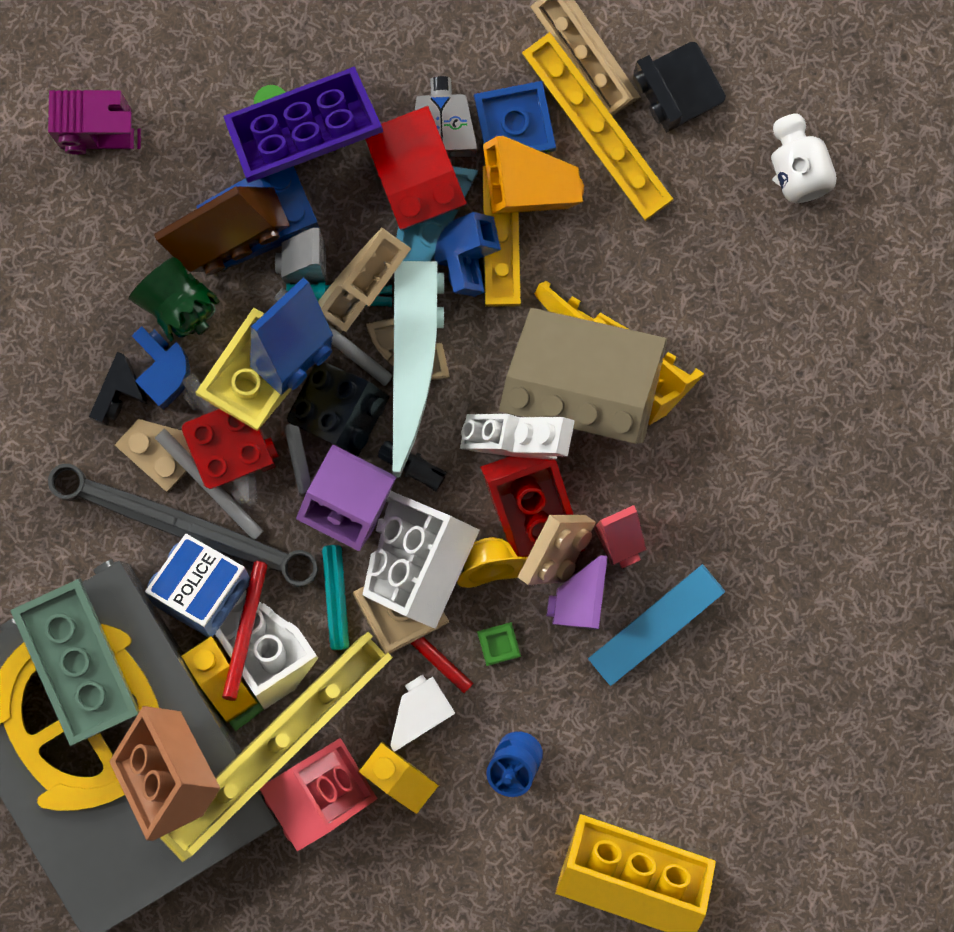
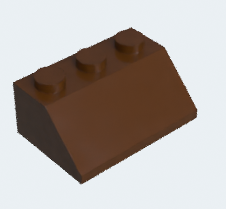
(225, 229)

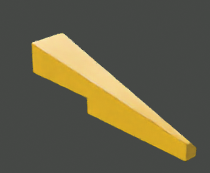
(672, 381)

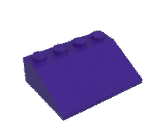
(302, 124)

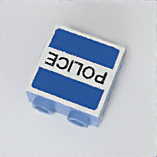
(197, 585)

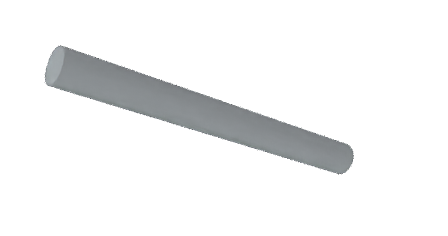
(353, 352)
(227, 503)

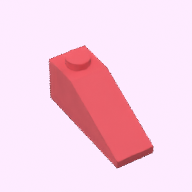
(621, 537)

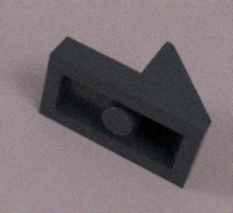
(117, 382)

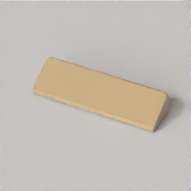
(589, 50)

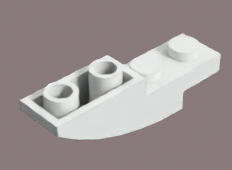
(517, 435)

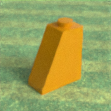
(529, 179)

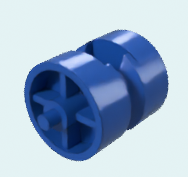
(514, 764)

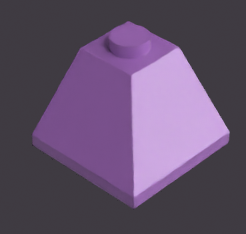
(580, 598)

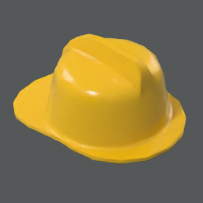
(490, 561)

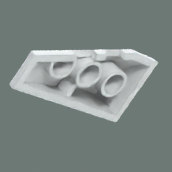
(275, 656)

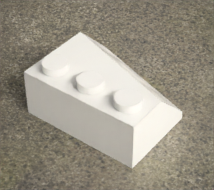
(417, 559)

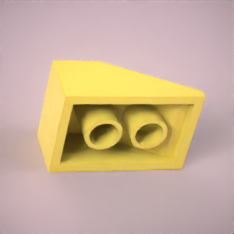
(236, 386)

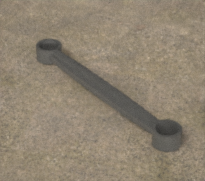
(180, 523)

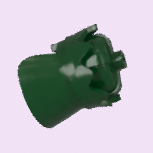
(175, 299)

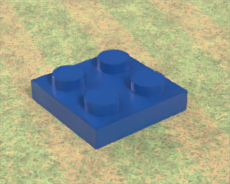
(517, 114)

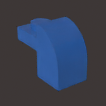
(460, 248)
(165, 376)

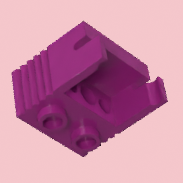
(90, 120)

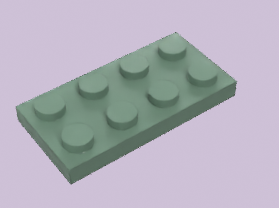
(75, 662)

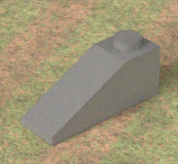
(302, 257)

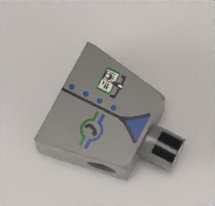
(451, 117)

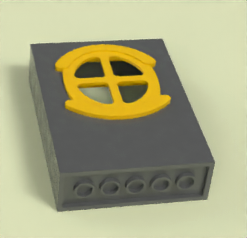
(85, 824)

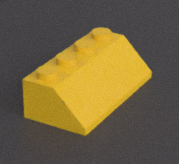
(636, 877)

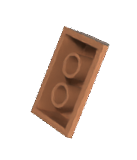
(163, 772)

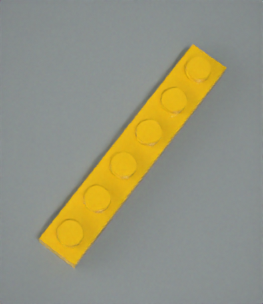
(597, 126)

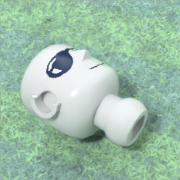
(801, 162)

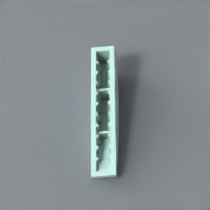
(414, 350)

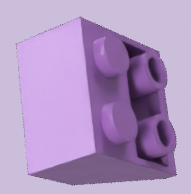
(346, 498)

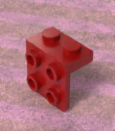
(227, 448)

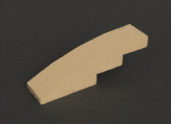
(362, 279)

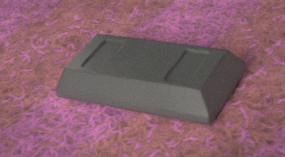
(298, 458)

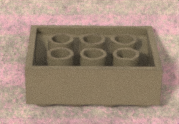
(584, 373)

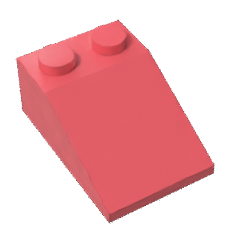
(318, 794)

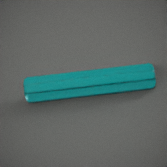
(335, 597)

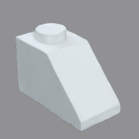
(419, 711)

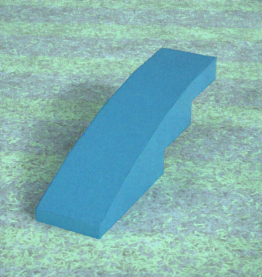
(656, 625)

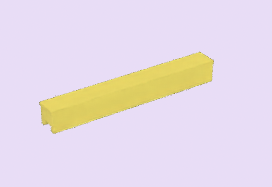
(281, 742)

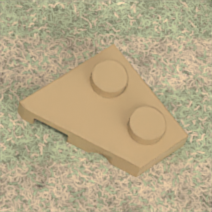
(150, 456)

